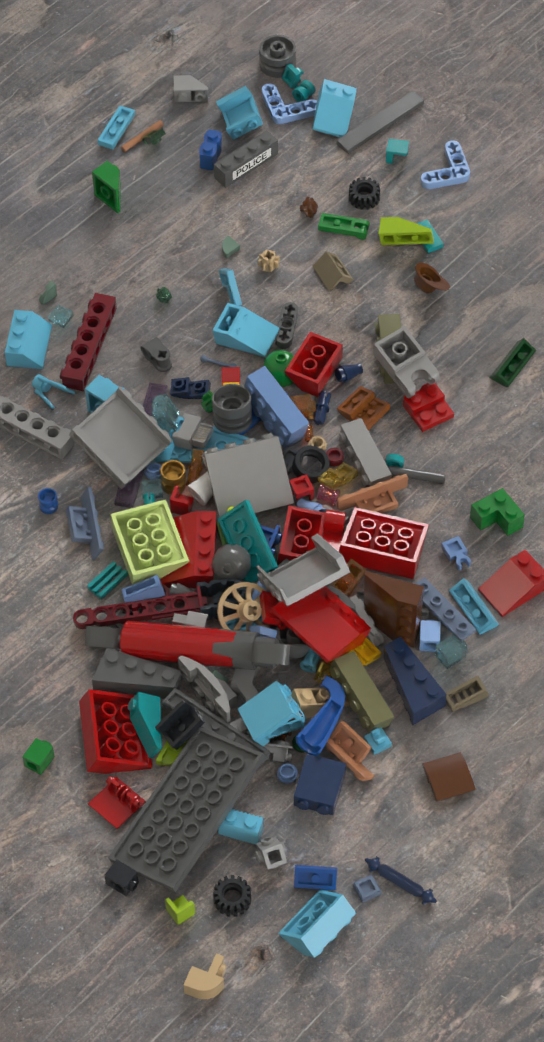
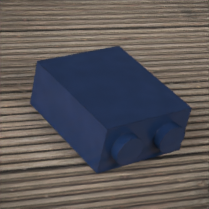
(319, 784)

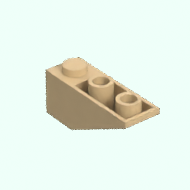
(312, 700)

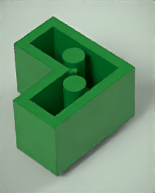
(497, 509)

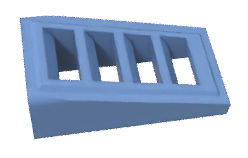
(144, 590)

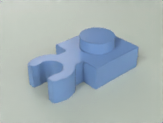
(456, 551)

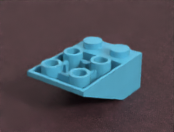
(244, 331)

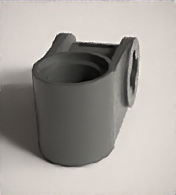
(157, 354)

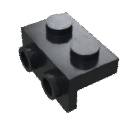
(180, 724)

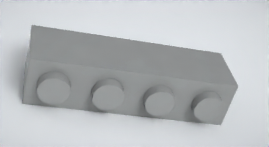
(364, 453)

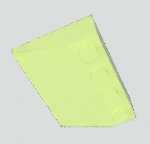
(148, 541)

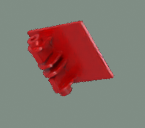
(116, 802)

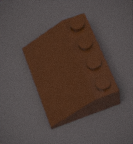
(394, 606)

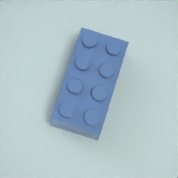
(275, 408)

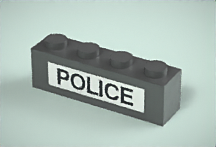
(246, 159)

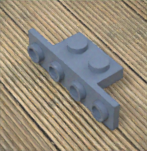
(84, 523)
(445, 611)

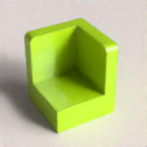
(180, 909)

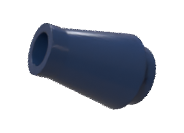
(347, 372)

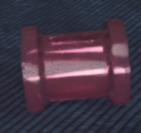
(328, 494)

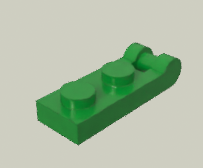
(343, 225)

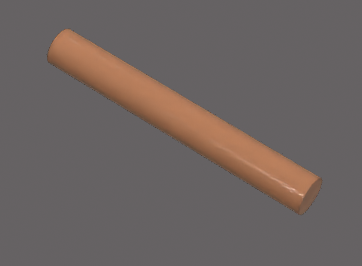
(138, 138)

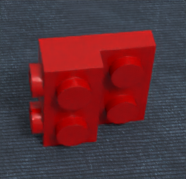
(428, 407)

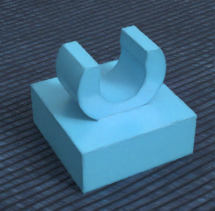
(378, 741)

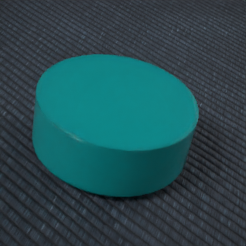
(394, 460)

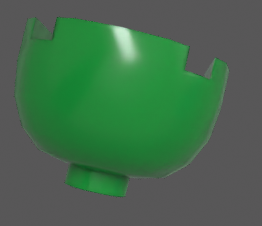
(277, 363)

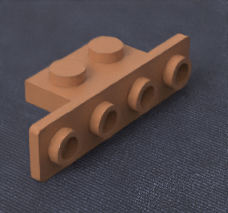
(376, 498)
(350, 750)

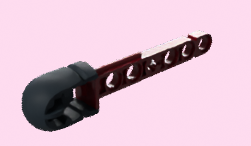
(193, 602)

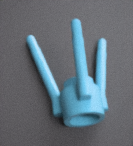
(43, 384)

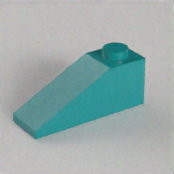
(145, 716)

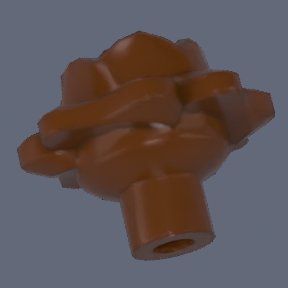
(309, 207)

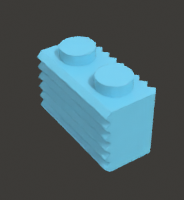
(242, 826)

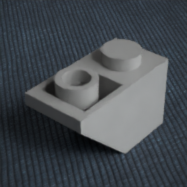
(189, 89)

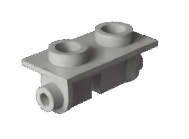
(280, 751)

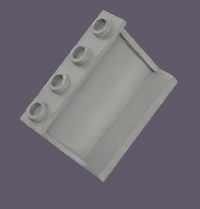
(121, 437)
(250, 473)
(305, 573)

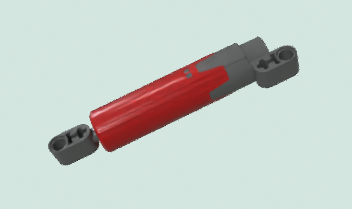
(201, 644)

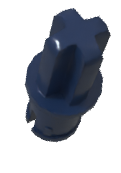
(322, 408)

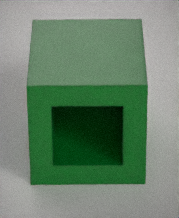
(38, 756)

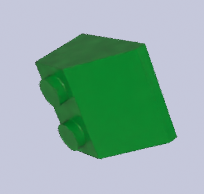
(108, 185)

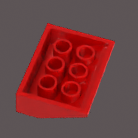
(199, 541)
(384, 542)
(324, 623)
(109, 735)

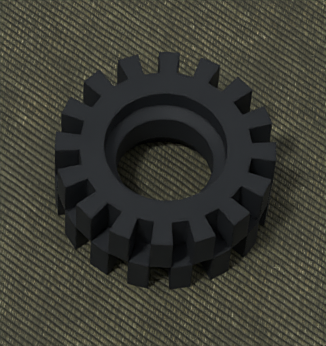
(364, 200)
(232, 884)

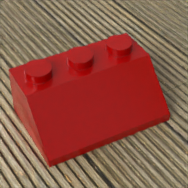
(314, 363)
(298, 530)

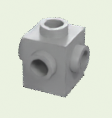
(271, 852)

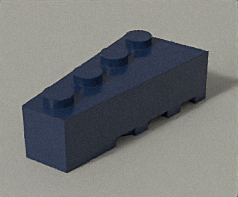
(413, 681)

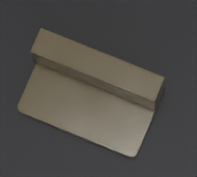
(332, 270)

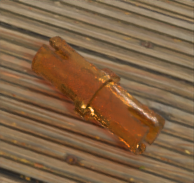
(195, 466)

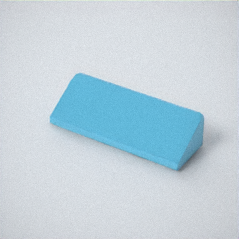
(473, 606)

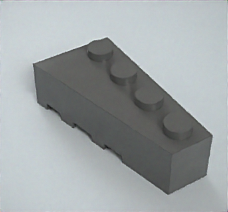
(131, 675)

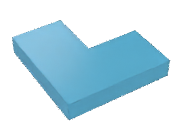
(228, 280)

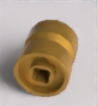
(173, 474)

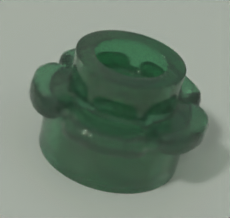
(163, 295)

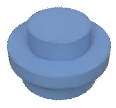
(153, 471)
(287, 773)

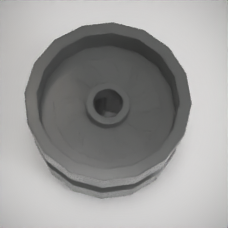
(276, 53)

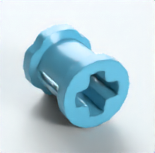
(310, 662)

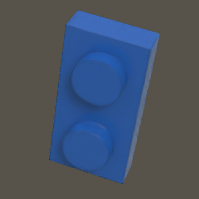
(315, 877)

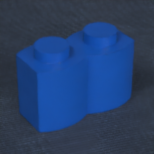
(210, 149)

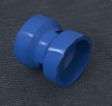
(48, 501)

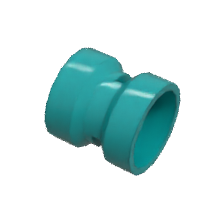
(304, 91)

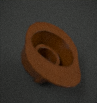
(429, 279)

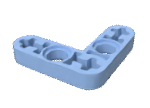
(282, 109)
(455, 169)

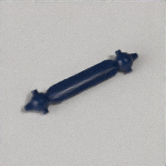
(400, 880)

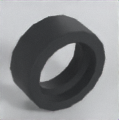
(313, 451)

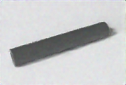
(417, 474)

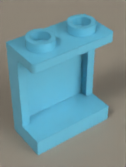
(240, 112)
(269, 711)

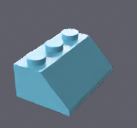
(27, 340)
(318, 922)

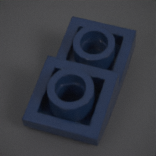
(189, 389)

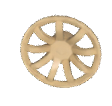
(247, 610)

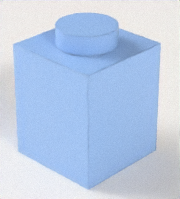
(429, 635)

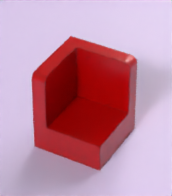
(302, 487)
(180, 503)

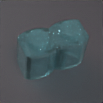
(165, 413)

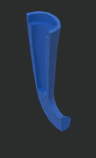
(318, 730)

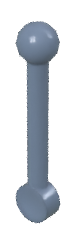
(204, 358)

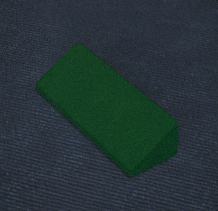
(513, 363)

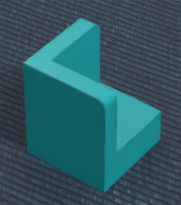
(396, 147)

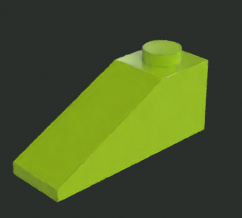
(401, 231)

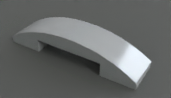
(195, 670)

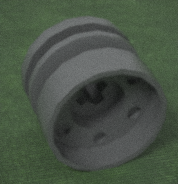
(232, 408)

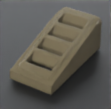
(469, 685)

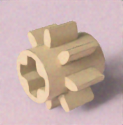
(268, 260)

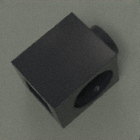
(121, 878)

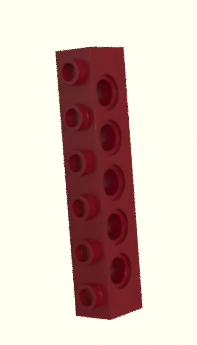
(88, 342)

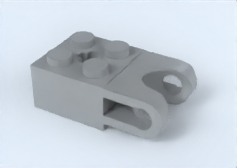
(405, 360)

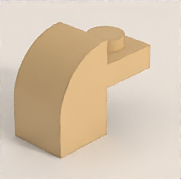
(206, 984)

